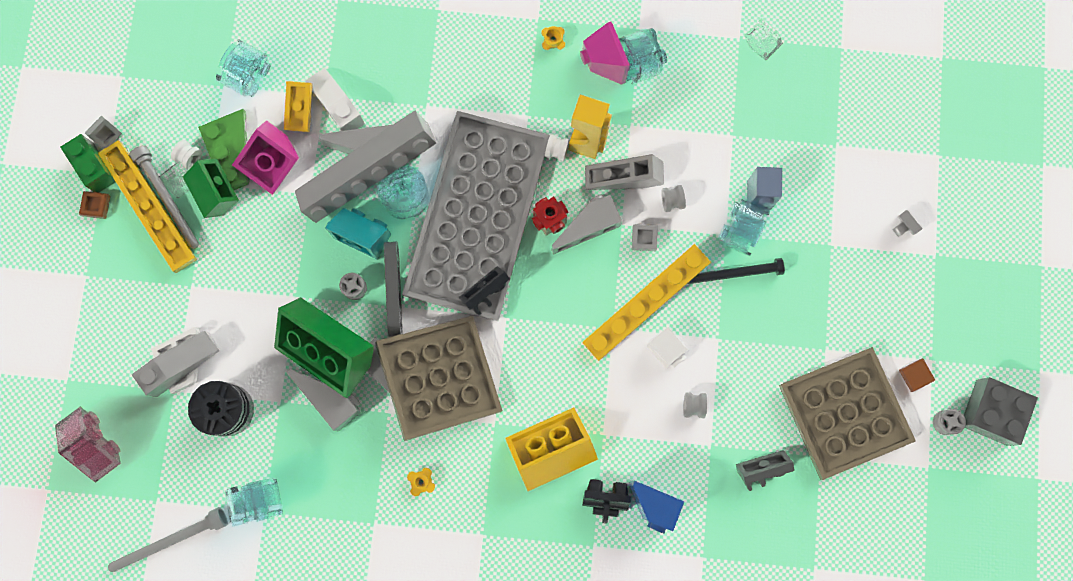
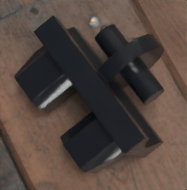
(606, 503)

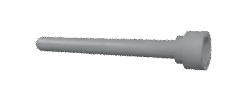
(142, 156)
(215, 520)

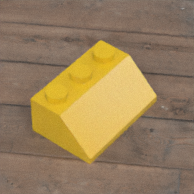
(551, 449)

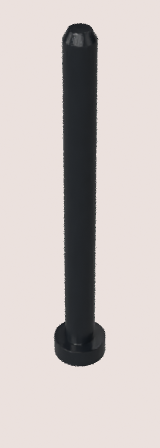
(777, 267)

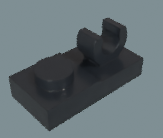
(489, 284)

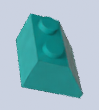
(359, 232)

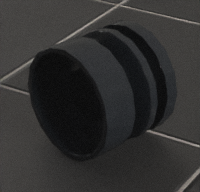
(235, 406)

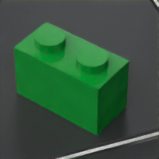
(87, 163)
(210, 188)

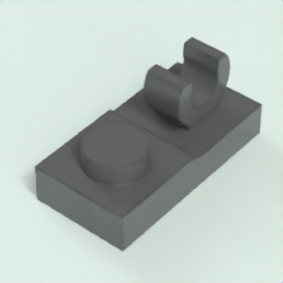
(763, 467)

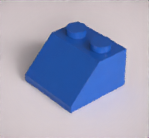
(656, 507)

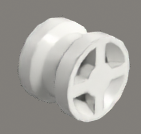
(557, 147)
(185, 154)

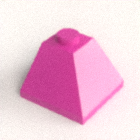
(605, 54)
(267, 157)

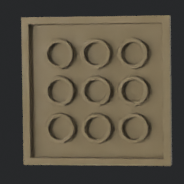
(438, 377)
(847, 413)

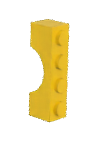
(590, 127)

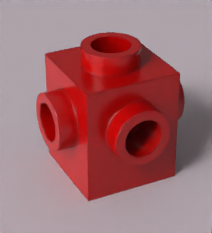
(546, 223)

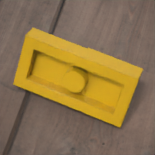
(298, 106)

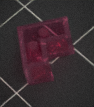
(84, 445)

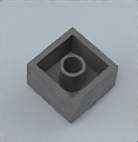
(999, 411)

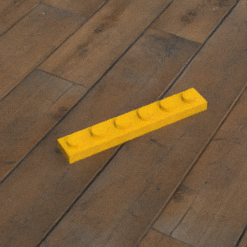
(147, 207)
(646, 302)

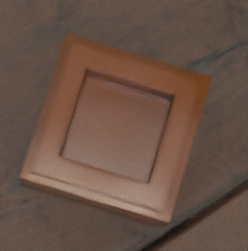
(94, 205)
(917, 375)

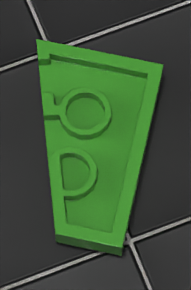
(225, 141)

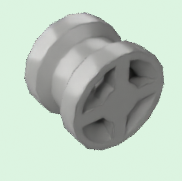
(673, 198)
(348, 283)
(695, 405)
(955, 422)

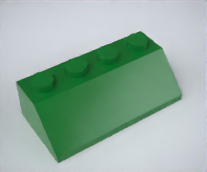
(322, 346)

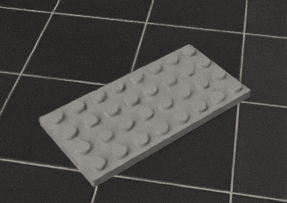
(476, 212)

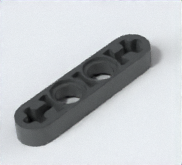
(393, 289)

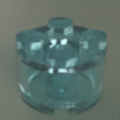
(643, 55)
(242, 68)
(407, 204)
(744, 227)
(254, 502)

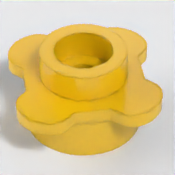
(553, 31)
(427, 485)

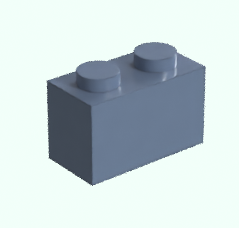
(765, 186)

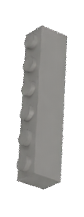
(365, 166)

